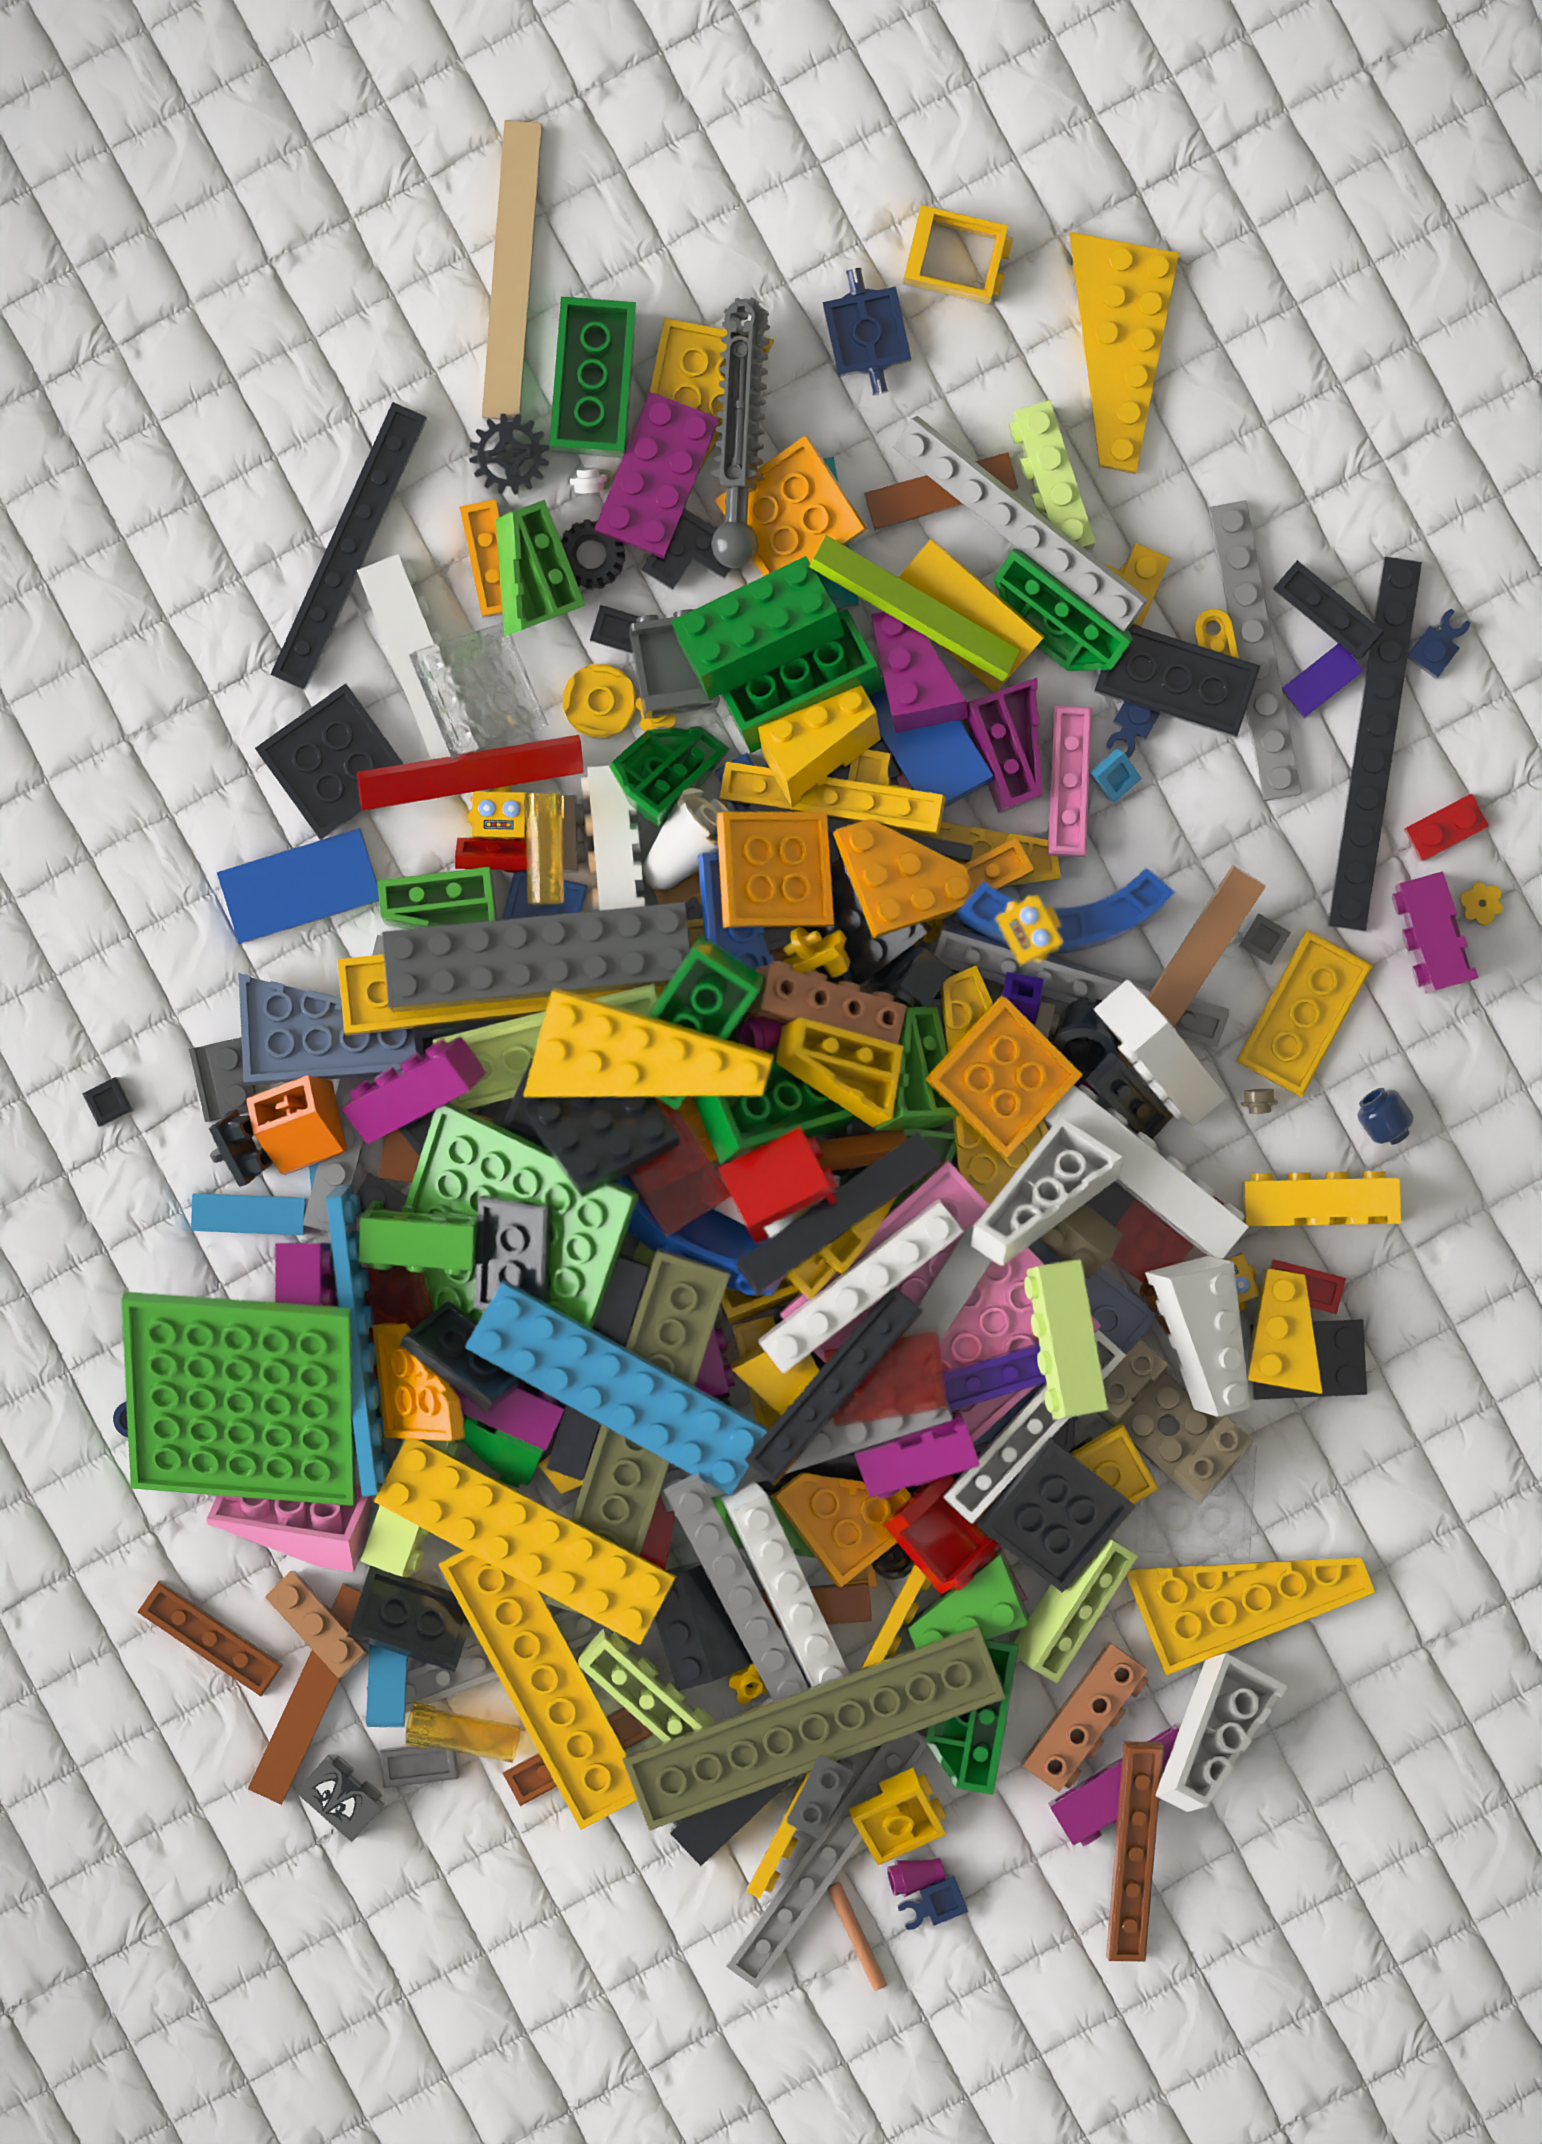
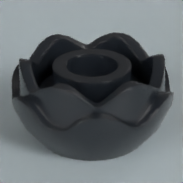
(895, 1568)

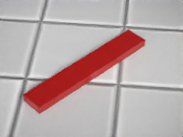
(470, 772)

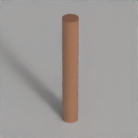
(857, 1936)

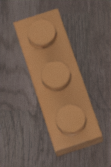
(316, 1624)

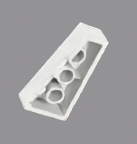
(616, 843)
(1160, 1054)
(1046, 1189)
(1205, 1331)
(1216, 1729)

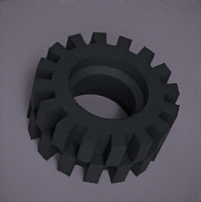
(611, 566)

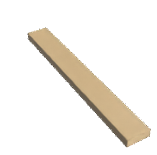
(512, 269)

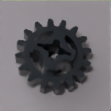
(506, 437)

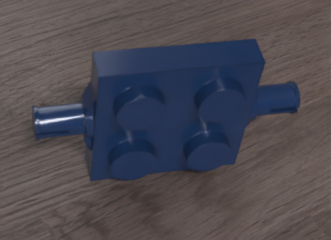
(867, 331)

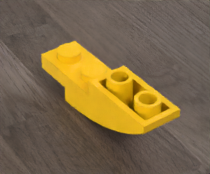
(838, 1255)

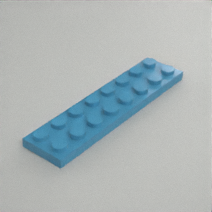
(351, 1285)
(616, 1387)

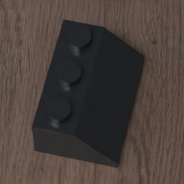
(698, 1630)

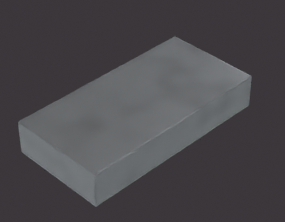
(417, 1765)

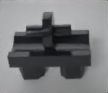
(237, 1148)

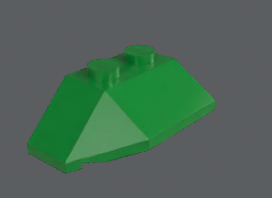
(1073, 630)
(663, 766)
(973, 1742)

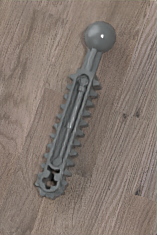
(735, 541)

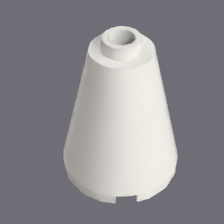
(685, 835)

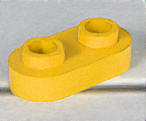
(1222, 642)

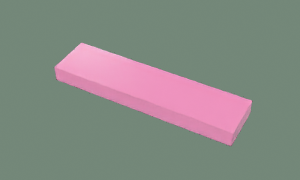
(1069, 781)

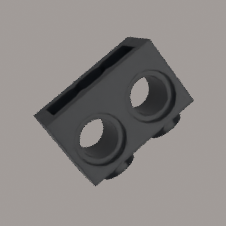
(912, 977)

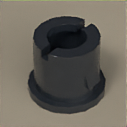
(1077, 1024)

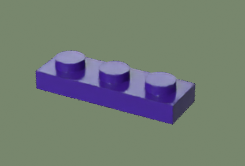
(993, 1377)

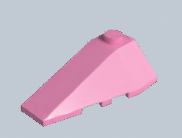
(308, 1531)

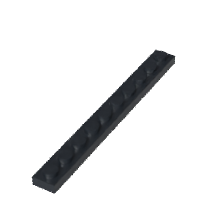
(1374, 745)

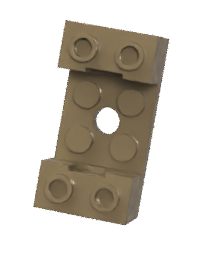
(1202, 1450)

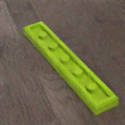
(914, 608)

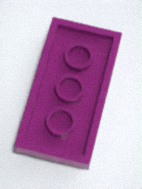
(656, 475)

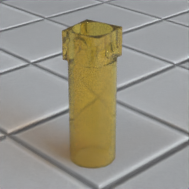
(545, 848)
(461, 1733)

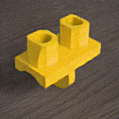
(812, 951)

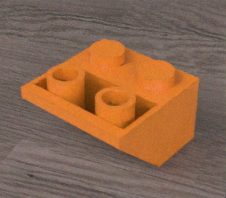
(298, 1123)

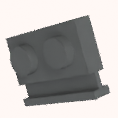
(220, 1078)

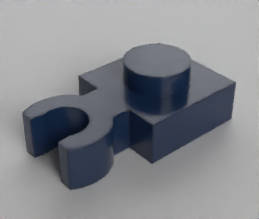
(1436, 648)
(1134, 722)
(939, 1901)

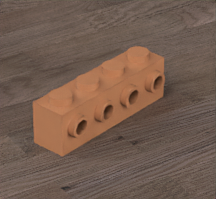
(794, 995)
(1084, 1717)

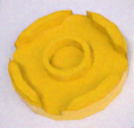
(599, 701)

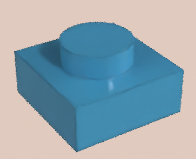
(1115, 775)

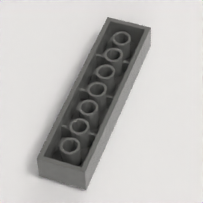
(534, 956)

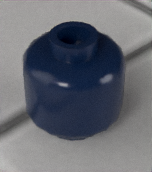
(1385, 1116)

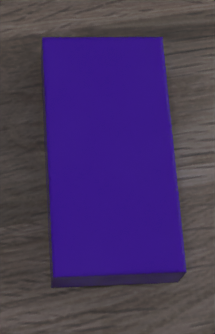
(1322, 680)

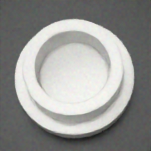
(588, 480)

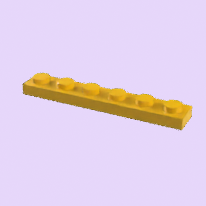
(838, 798)

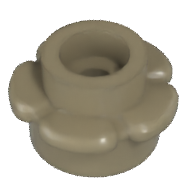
(1259, 1100)

